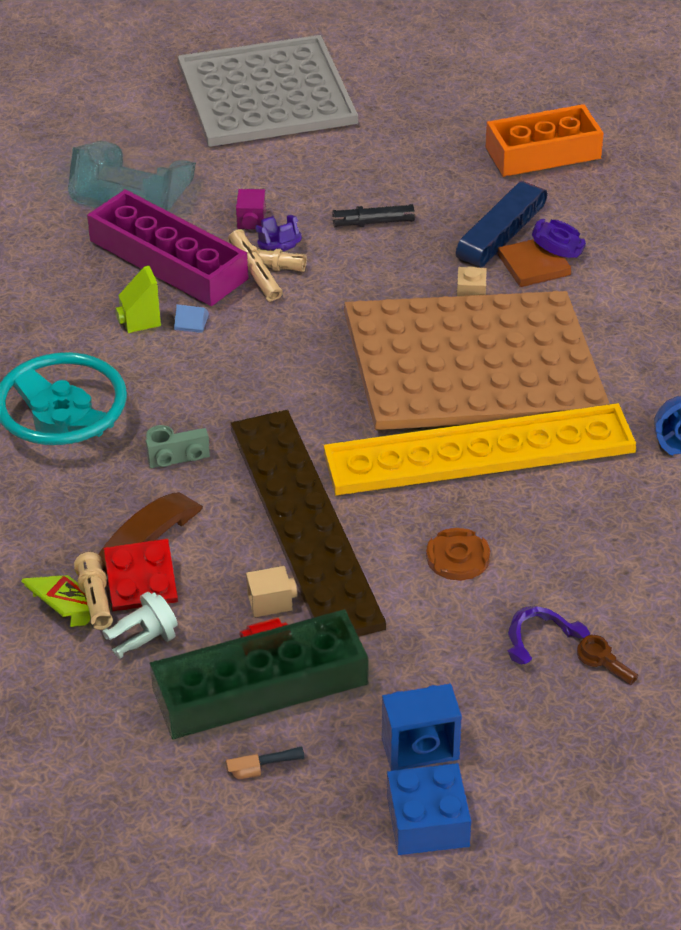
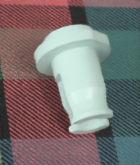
(154, 618)

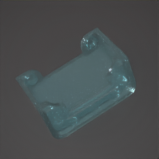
(99, 176)

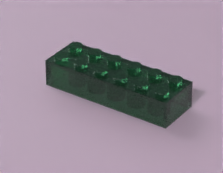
(259, 673)

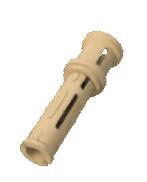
(92, 583)

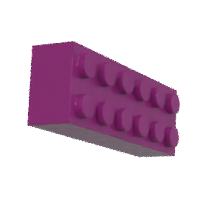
(169, 245)

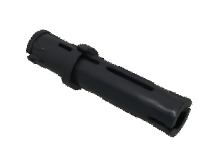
(362, 216)

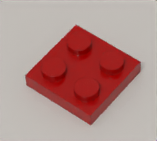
(138, 570)

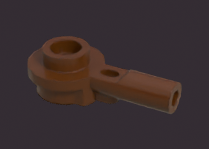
(596, 652)

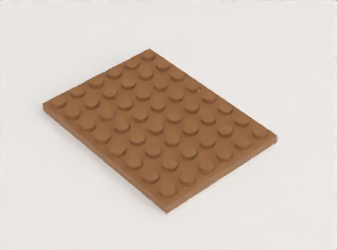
(471, 358)

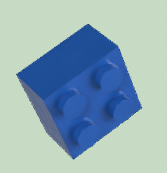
(421, 727)
(428, 809)

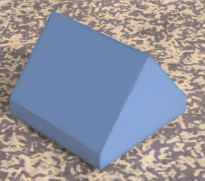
(190, 318)

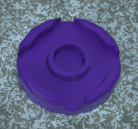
(558, 238)

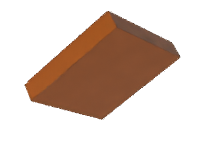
(532, 263)

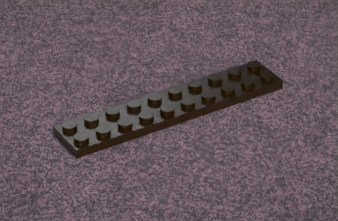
(305, 521)

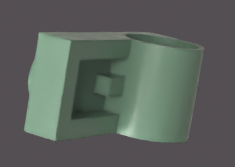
(170, 448)

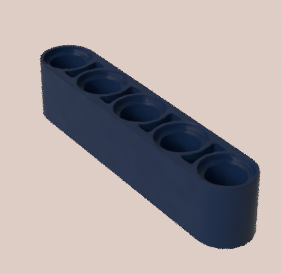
(501, 223)

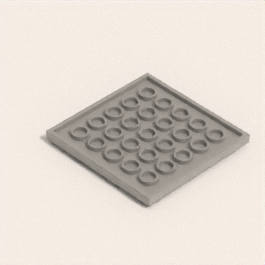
(266, 90)

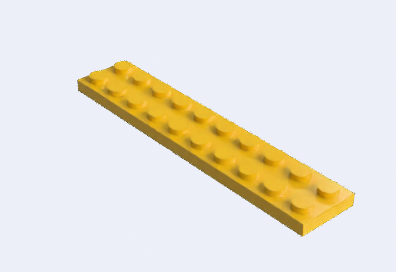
(478, 449)

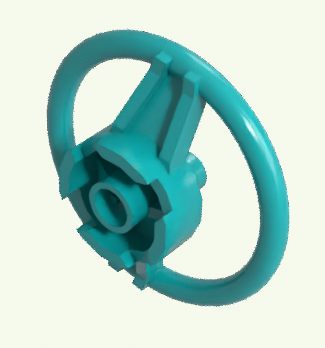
(59, 409)

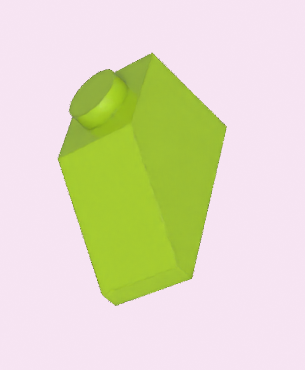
(139, 303)

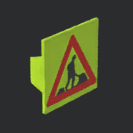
(62, 595)

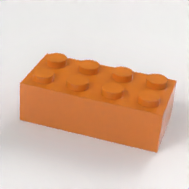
(544, 140)

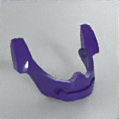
(518, 652)

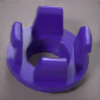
(278, 237)

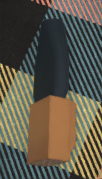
(249, 766)

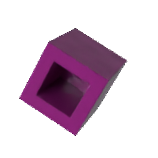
(250, 208)

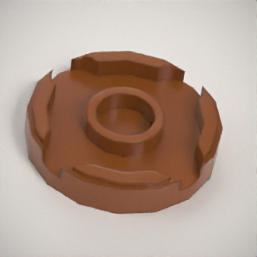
(458, 562)

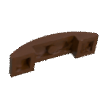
(153, 521)

